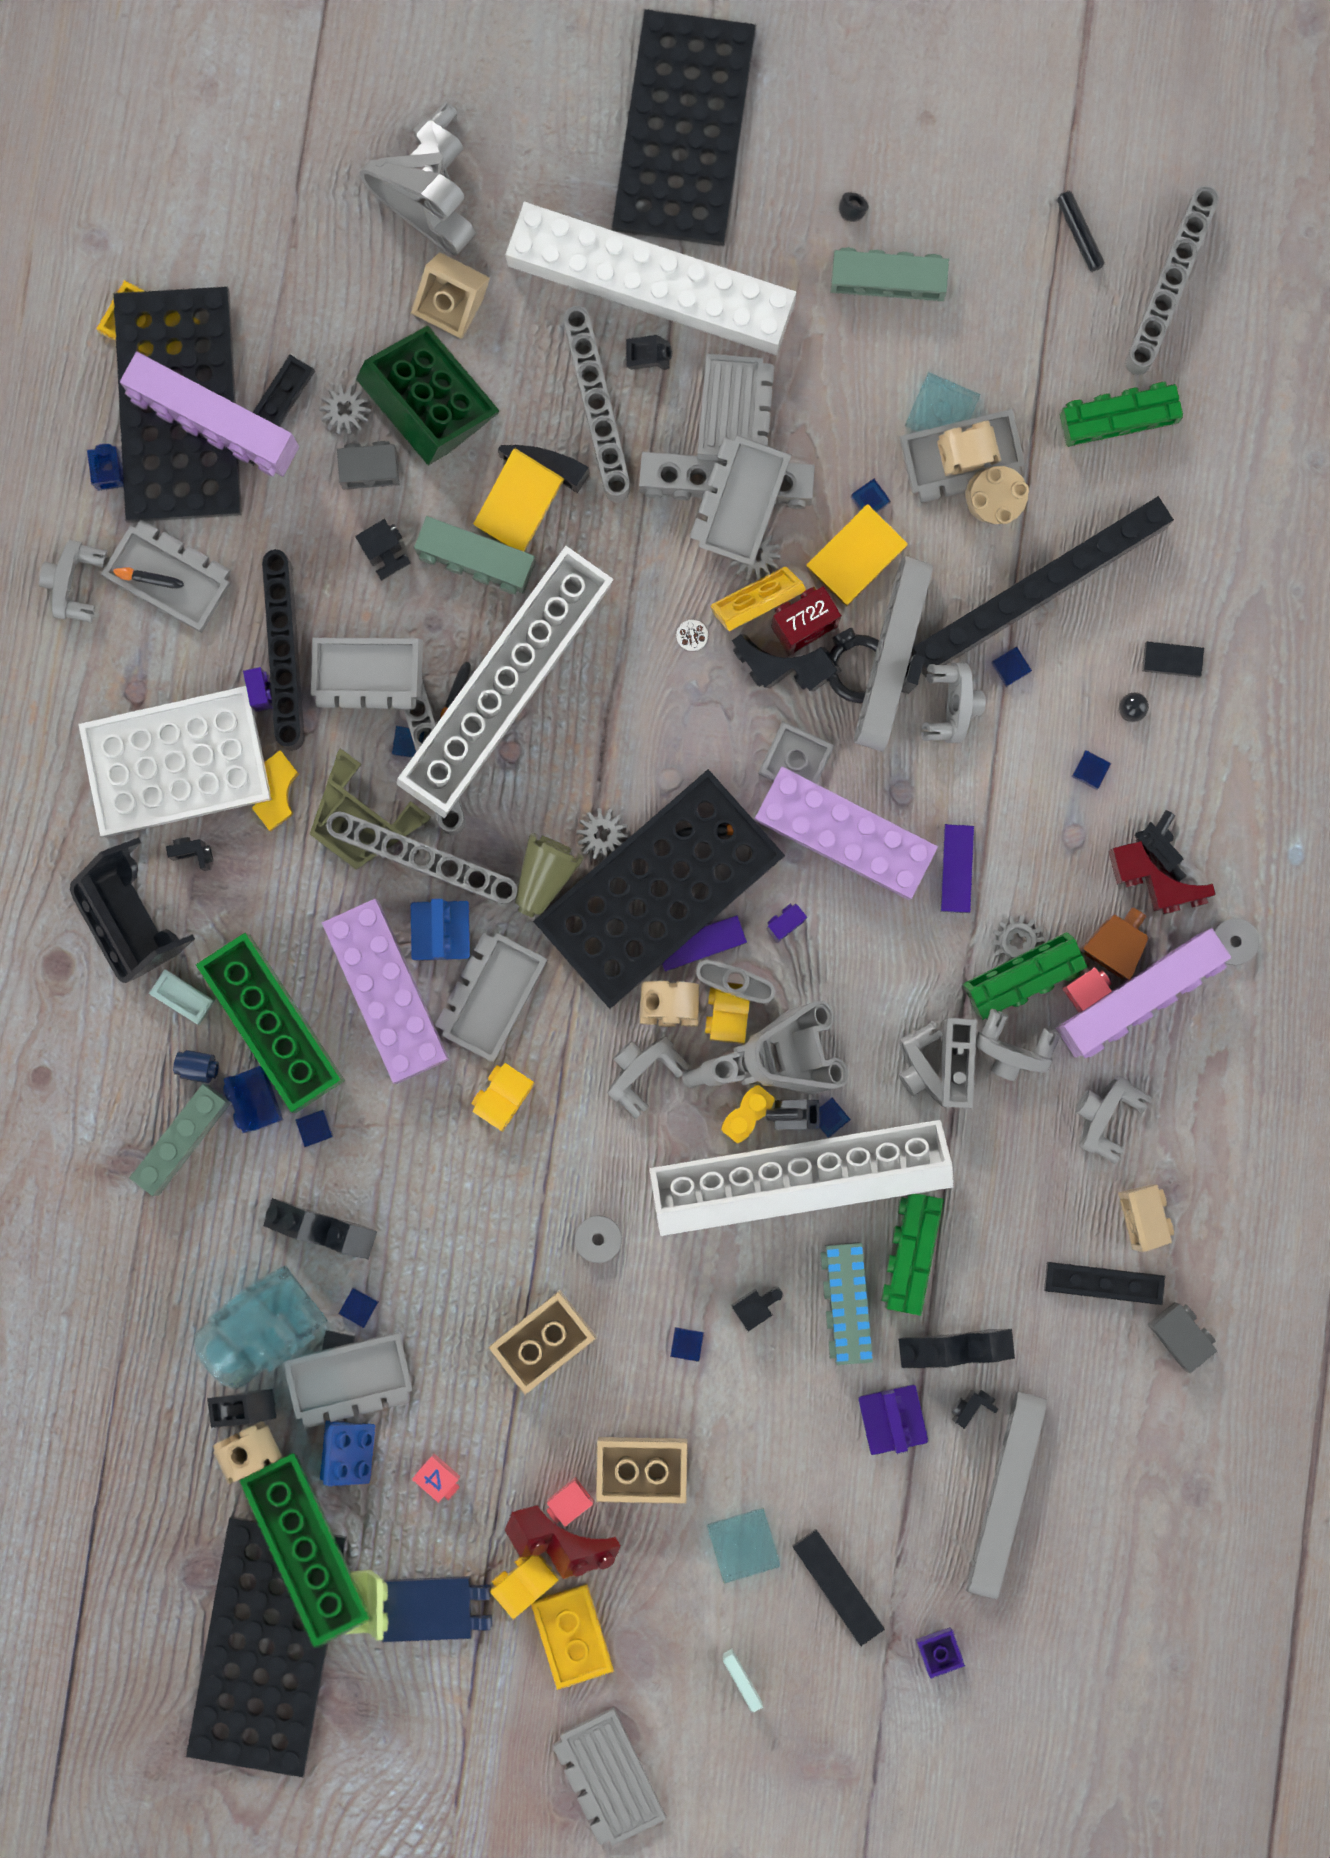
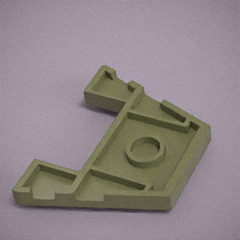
(339, 800)

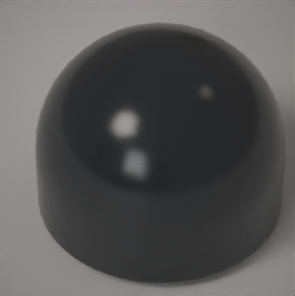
(851, 212)
(1133, 707)

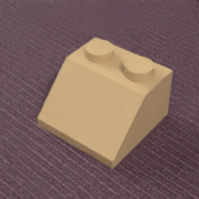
(449, 294)
(1146, 1217)

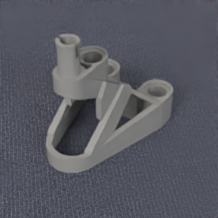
(406, 184)
(798, 1053)

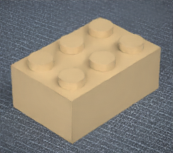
(542, 1342)
(641, 1470)

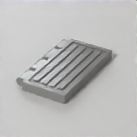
(734, 402)
(925, 463)
(743, 498)
(202, 586)
(368, 670)
(493, 997)
(348, 1377)
(611, 1776)

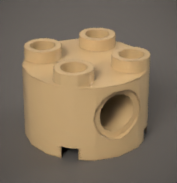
(968, 449)
(996, 495)
(669, 1003)
(247, 1454)

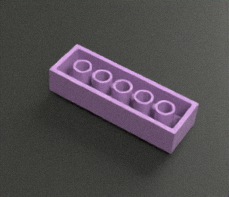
(209, 414)
(845, 833)
(385, 991)
(1141, 994)

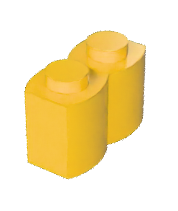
(729, 1016)
(502, 1097)
(741, 1121)
(523, 1584)

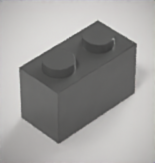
(368, 465)
(1183, 1337)

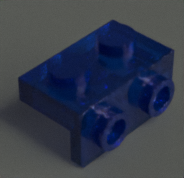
(252, 1100)

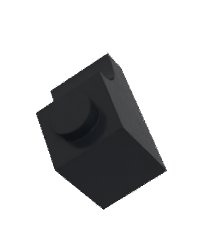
(242, 1408)

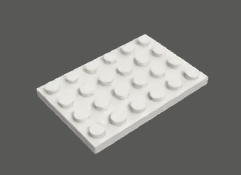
(174, 762)

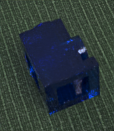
(97, 459)

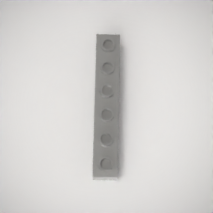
(685, 466)

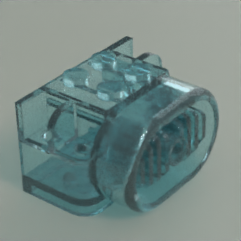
(258, 1329)

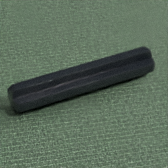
(1080, 231)

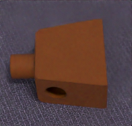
(1118, 944)

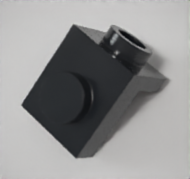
(186, 848)
(965, 1409)

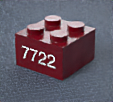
(805, 620)

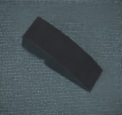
(570, 469)

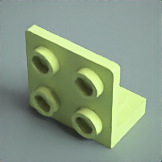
(373, 1593)

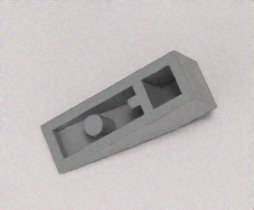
(958, 1062)

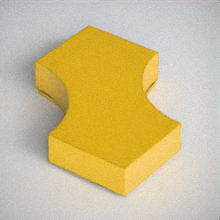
(280, 777)

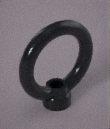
(843, 642)

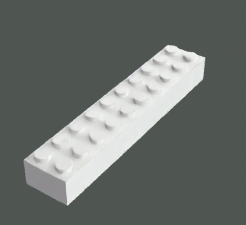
(650, 278)
(504, 682)
(801, 1177)

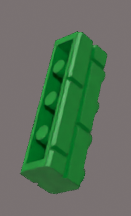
(1121, 414)
(1025, 976)
(913, 1253)

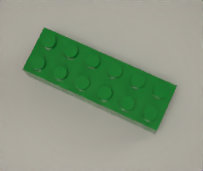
(270, 1022)
(305, 1550)

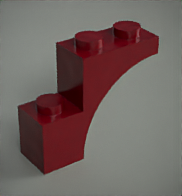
(1132, 865)
(571, 1554)

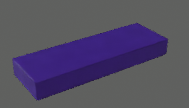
(957, 868)
(708, 942)

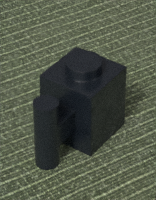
(380, 545)
(794, 1114)
(754, 1309)

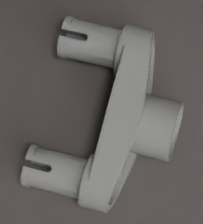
(60, 577)
(961, 702)
(754, 988)
(1013, 1058)
(634, 1063)
(920, 1073)
(1099, 1111)

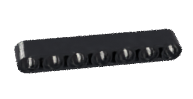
(279, 636)

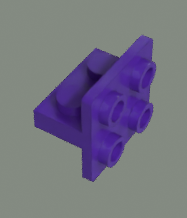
(893, 1420)

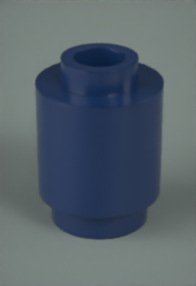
(196, 1066)

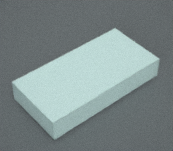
(181, 997)
(742, 1680)

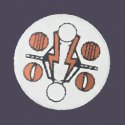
(692, 635)

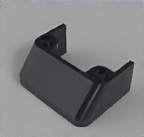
(119, 917)

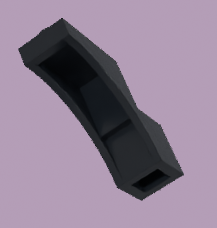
(767, 670)
(320, 1229)
(957, 1349)

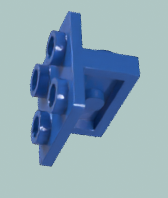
(440, 930)
(347, 1453)

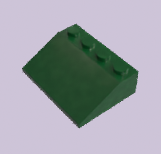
(426, 394)

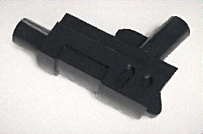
(1157, 844)

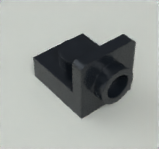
(648, 352)

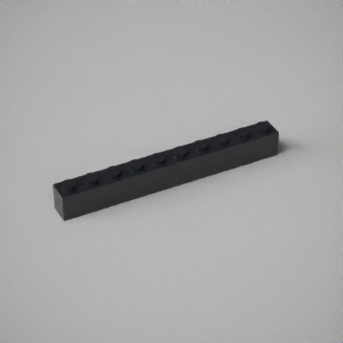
(1044, 584)

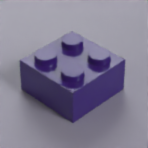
(258, 689)
(783, 925)
(940, 1652)

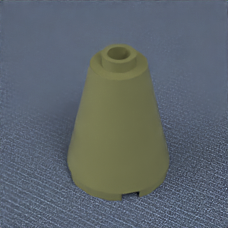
(544, 873)

